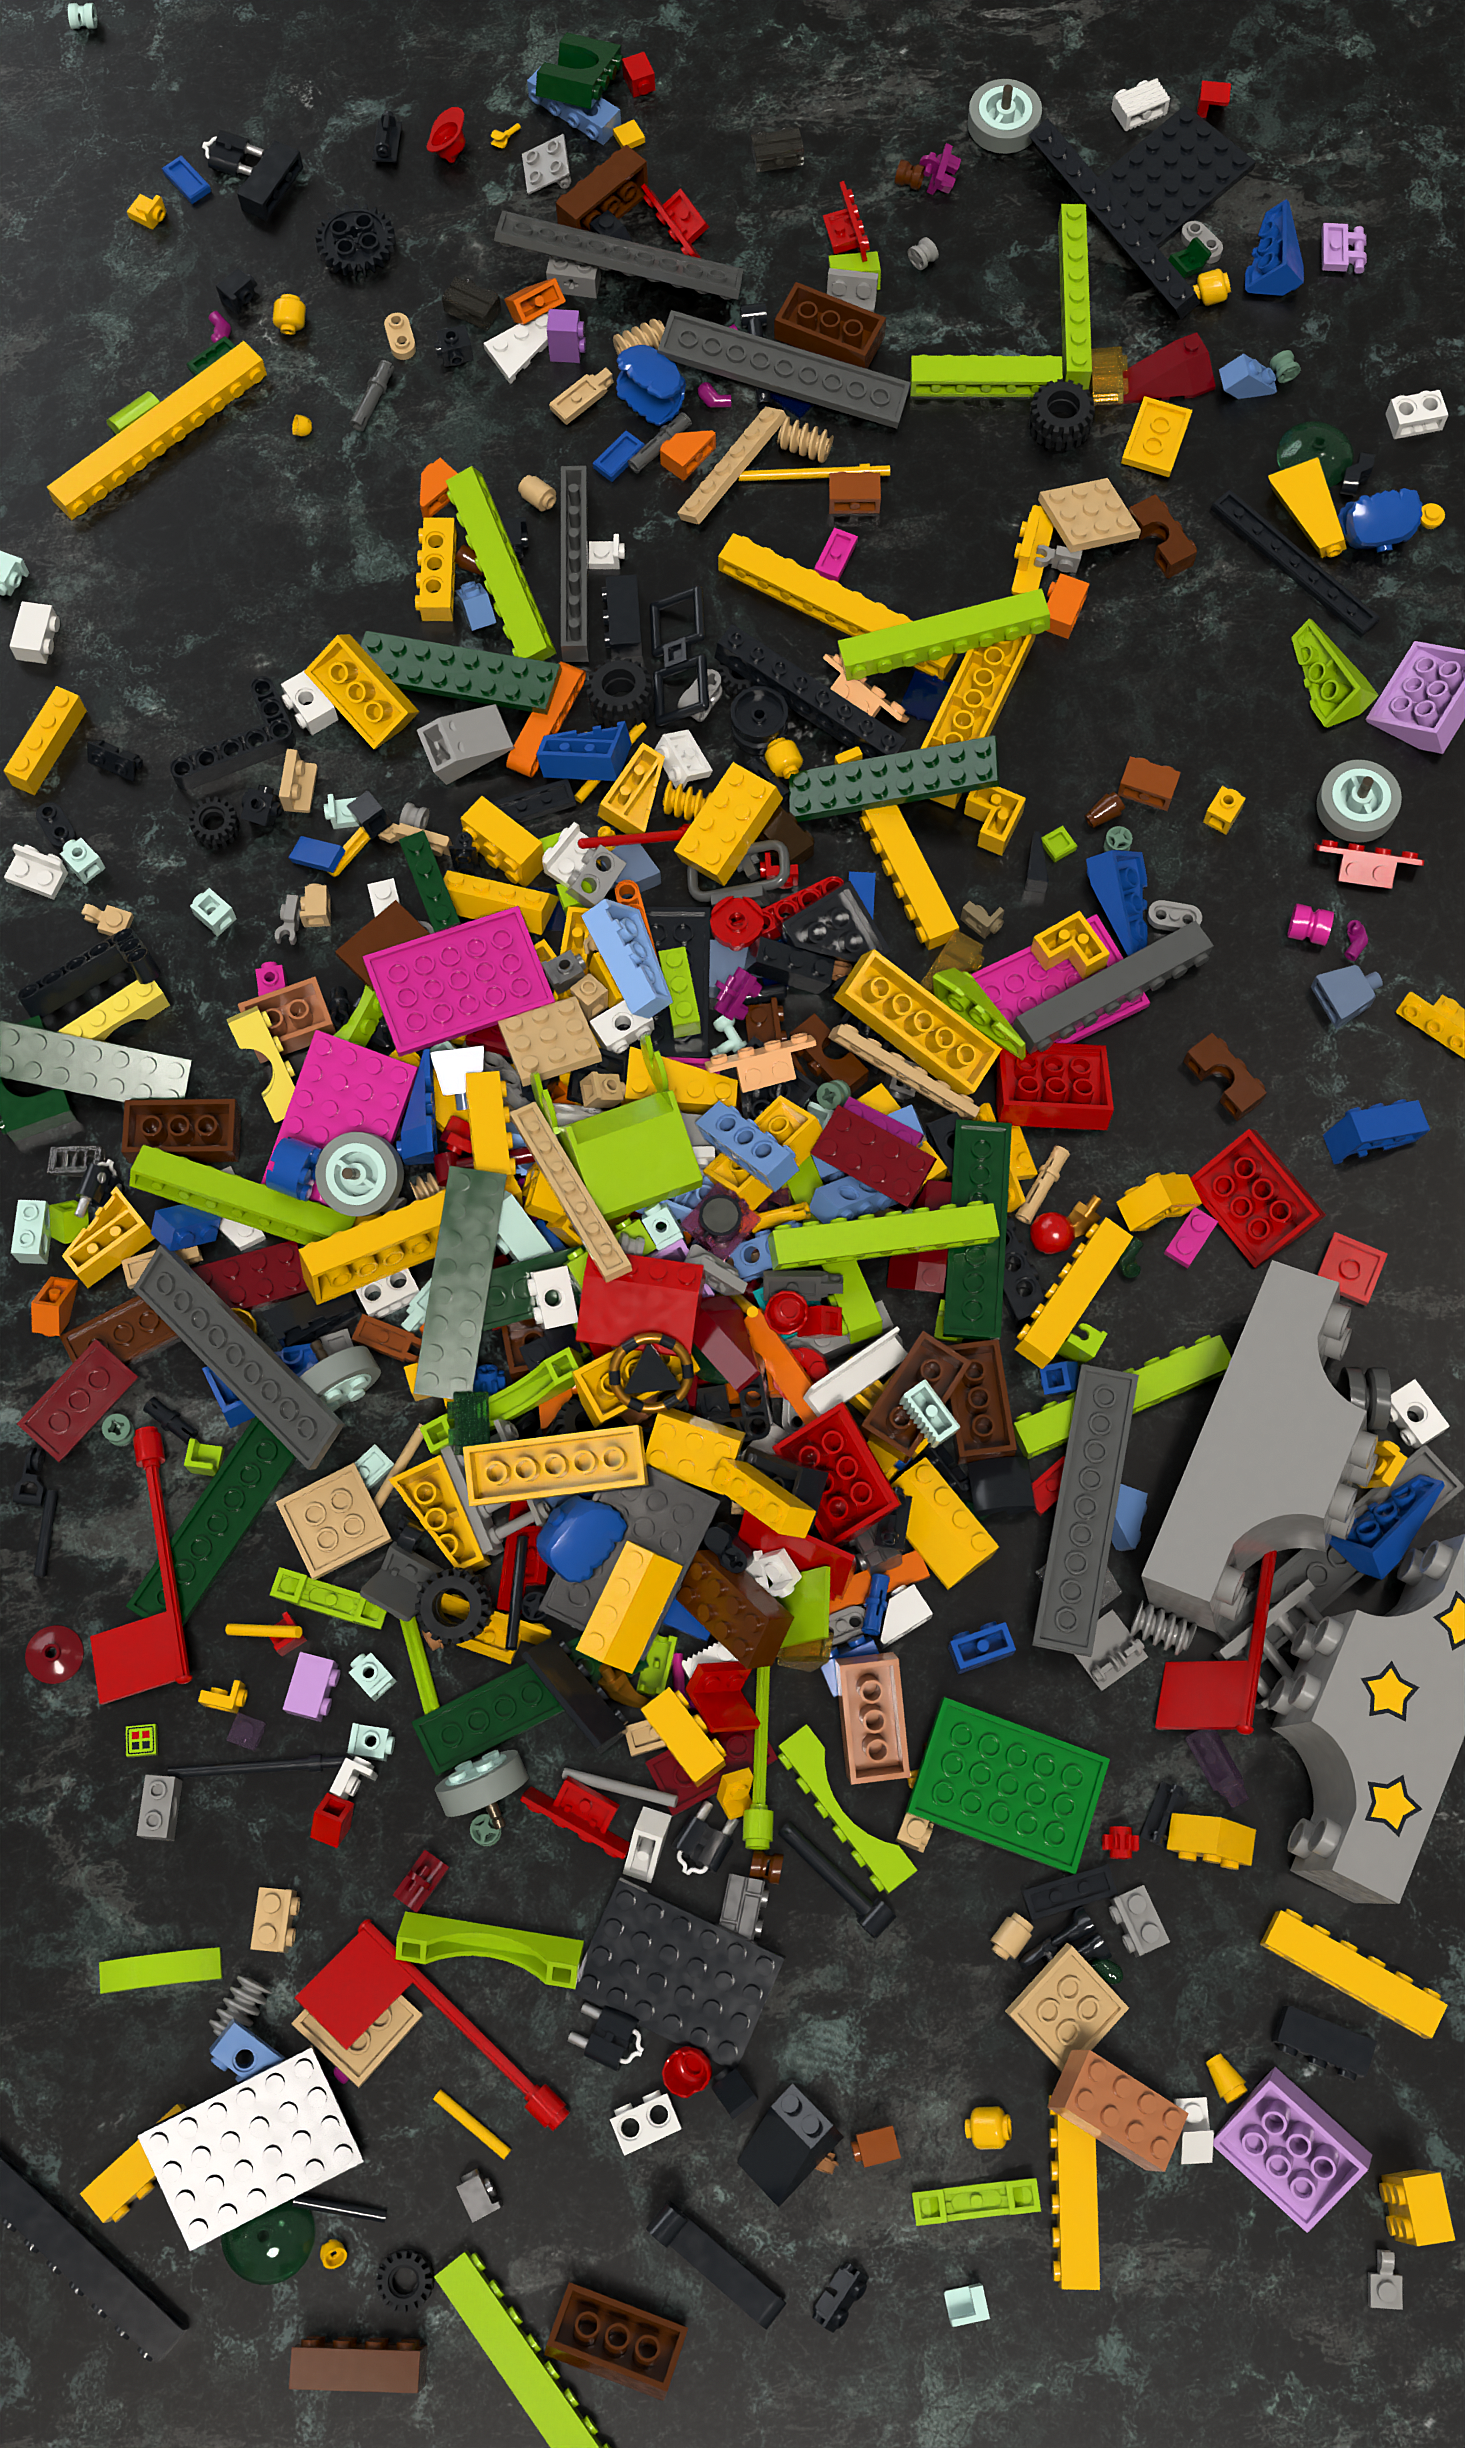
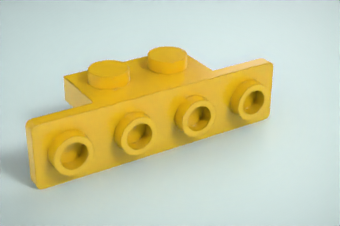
(1035, 532)
(1442, 1021)
(1021, 1162)
(493, 1638)

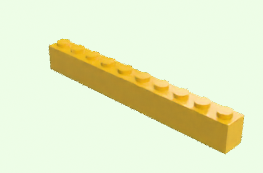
(157, 430)
(814, 594)

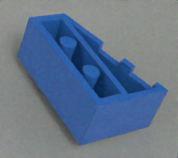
(585, 755)
(1376, 1128)

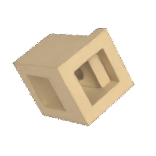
(316, 906)
(602, 1090)
(914, 1832)

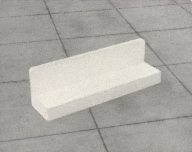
(856, 1374)

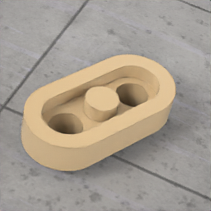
(399, 334)

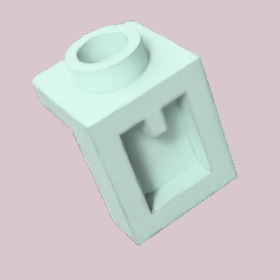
(338, 812)

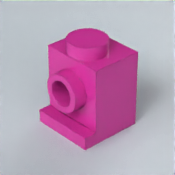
(268, 972)

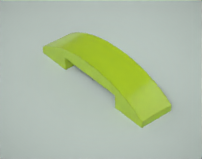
(326, 1599)
(160, 1969)
(976, 2201)

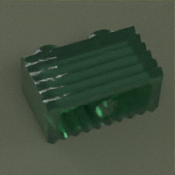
(470, 1420)

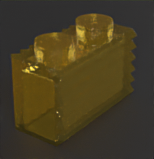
(1108, 375)

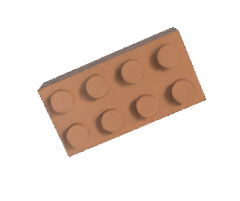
(872, 1718)
(1118, 2110)

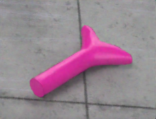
(678, 1678)

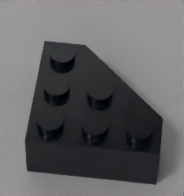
(834, 926)
(798, 1091)

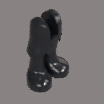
(1079, 1928)

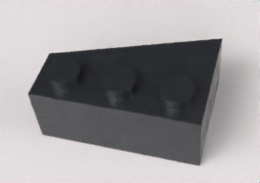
(303, 1321)

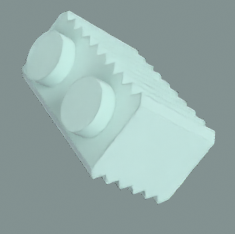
(929, 1413)

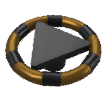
(651, 1373)

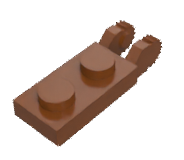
(386, 1339)

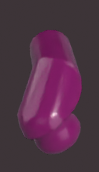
(222, 327)
(712, 398)
(1358, 939)

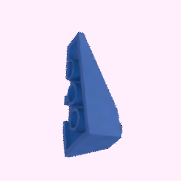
(1278, 258)
(1119, 885)
(419, 1130)
(297, 1358)
(1387, 1529)

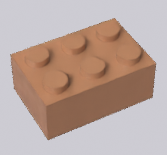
(293, 1014)

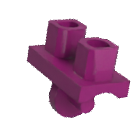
(937, 167)
(734, 993)

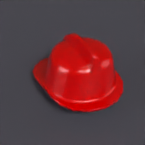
(447, 134)

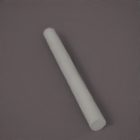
(621, 1787)

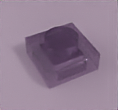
(246, 1732)

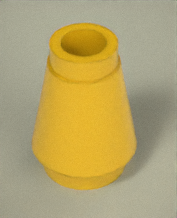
(1226, 2079)

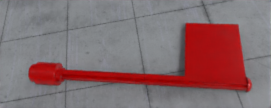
(153, 1648)
(1218, 1692)
(369, 1979)

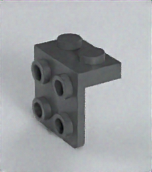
(398, 1582)

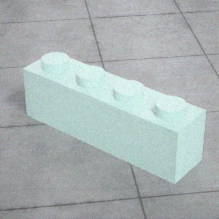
(518, 1233)

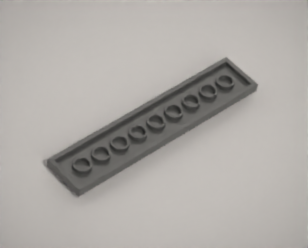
(619, 255)
(784, 369)
(238, 1357)
(1085, 1511)
(1330, 1570)

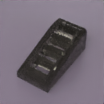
(97, 1152)

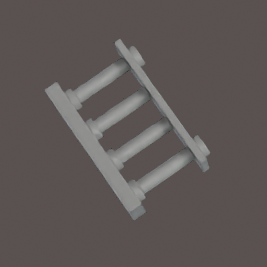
(488, 1535)
(1278, 1616)

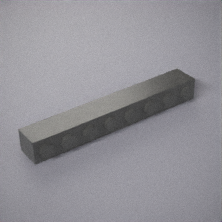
(574, 564)
(1113, 987)

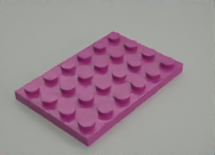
(458, 980)
(1022, 984)
(345, 1092)

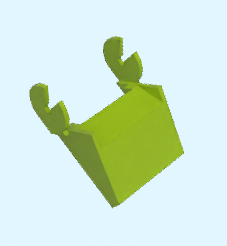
(632, 1151)

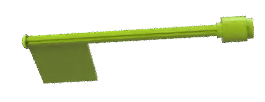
(811, 1622)

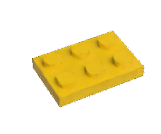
(1156, 436)

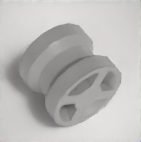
(923, 253)
(414, 816)
(630, 1245)

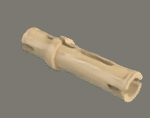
(1047, 1176)

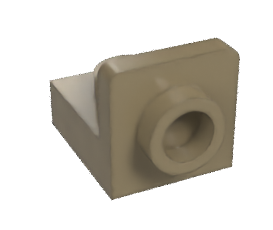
(978, 919)

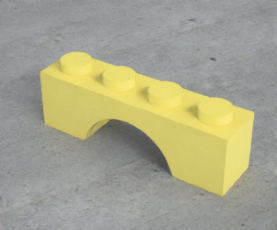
(129, 1004)
(252, 1032)

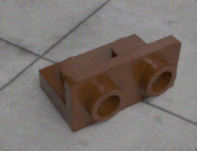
(764, 1022)

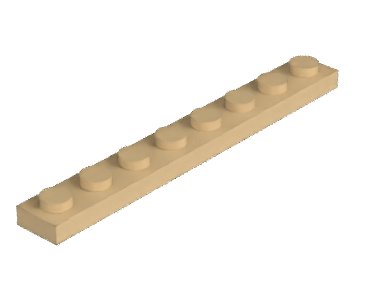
(571, 1192)

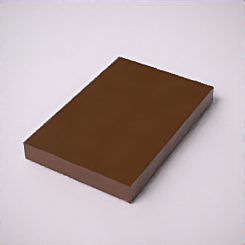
(386, 930)

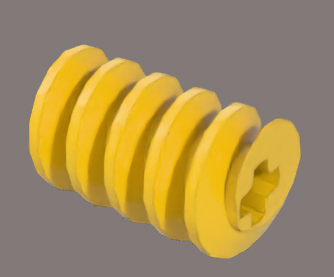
(682, 801)

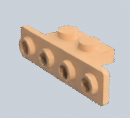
(861, 694)
(763, 1065)

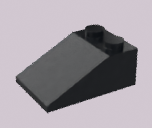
(796, 1477)
(788, 2145)

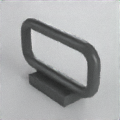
(756, 890)

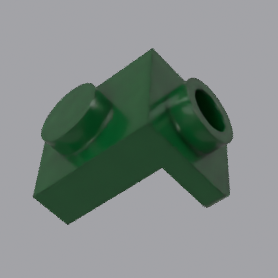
(1191, 260)

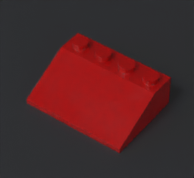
(1055, 1088)
(1255, 1198)
(649, 1299)
(856, 1486)
(804, 1552)

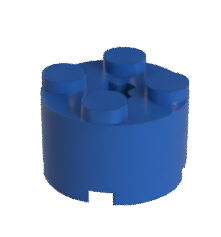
(293, 1168)

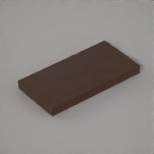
(125, 1331)

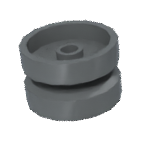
(1369, 1392)

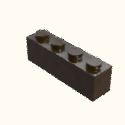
(785, 828)

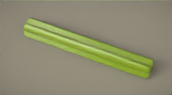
(420, 1665)

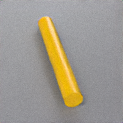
(745, 1305)
(264, 1630)
(472, 2124)

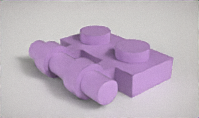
(1335, 247)

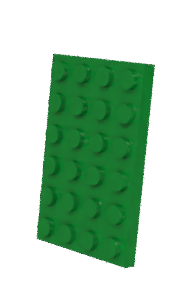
(1008, 1786)

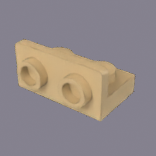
(297, 783)
(274, 1920)

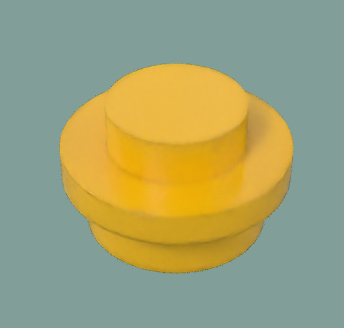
(1432, 516)

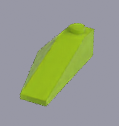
(1333, 681)
(969, 1001)

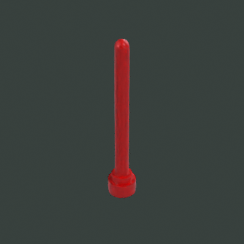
(631, 839)

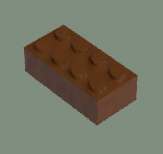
(609, 187)
(829, 326)
(183, 1127)
(982, 1405)
(887, 1421)
(735, 1610)
(616, 2341)
(358, 2366)

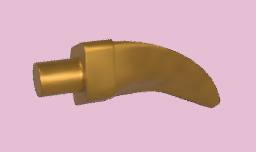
(1085, 1216)
(618, 1687)

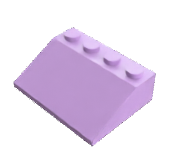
(1424, 698)
(1292, 2150)

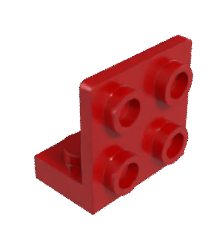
(719, 1698)

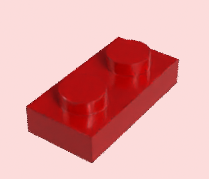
(1047, 1487)

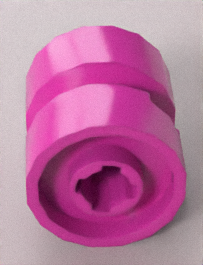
(1310, 924)

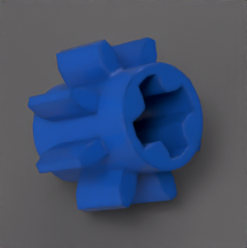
(489, 1379)

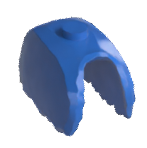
(650, 384)
(1381, 519)
(579, 1537)

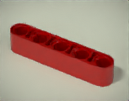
(791, 904)

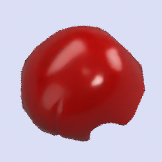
(1052, 1233)
(786, 1312)
(686, 2071)

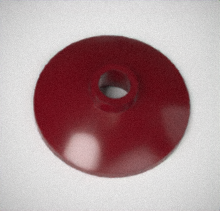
(65, 1662)

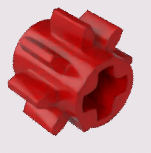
(1120, 1842)

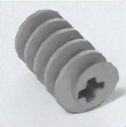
(1163, 1628)
(241, 2005)

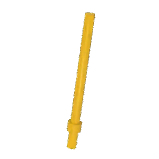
(809, 473)

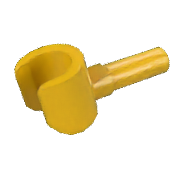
(501, 139)

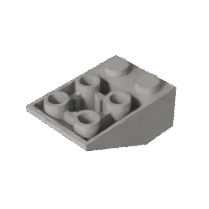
(464, 741)

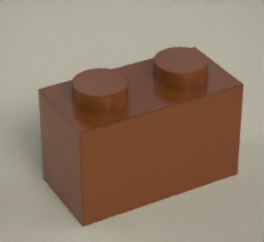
(854, 493)
(1148, 783)
(875, 2146)

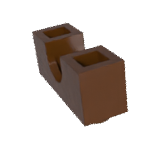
(1154, 519)
(1214, 1057)
(846, 1069)

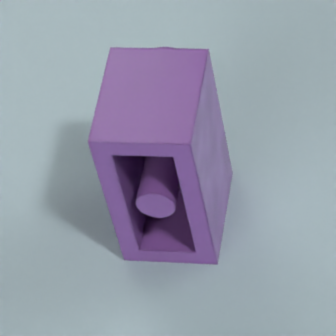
(565, 336)

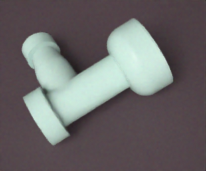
(734, 1041)

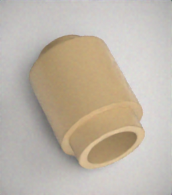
(537, 492)
(1011, 1936)

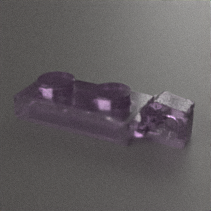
(1218, 1765)

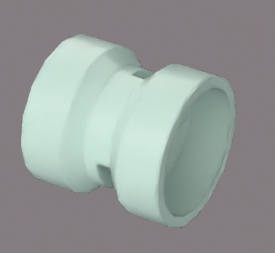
(82, 16)

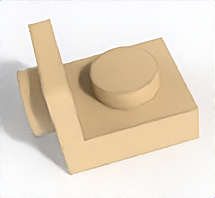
(592, 996)

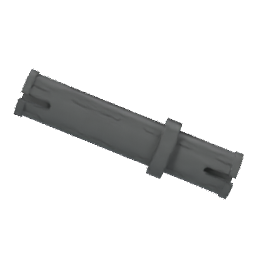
(376, 386)
(652, 448)

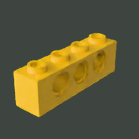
(436, 605)

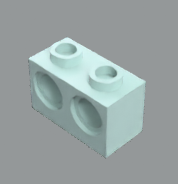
(31, 1232)

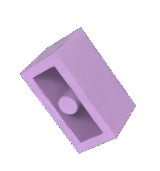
(311, 1687)

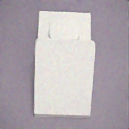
(1196, 2137)

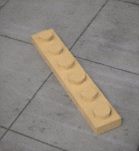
(732, 465)
(896, 1067)

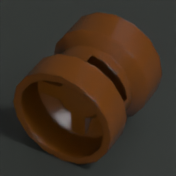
(909, 175)
(759, 1865)

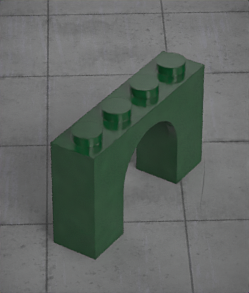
(581, 72)
(429, 881)
(35, 1114)

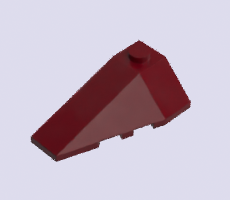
(1172, 371)
(925, 1269)
(726, 1341)

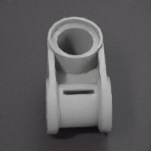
(690, 696)

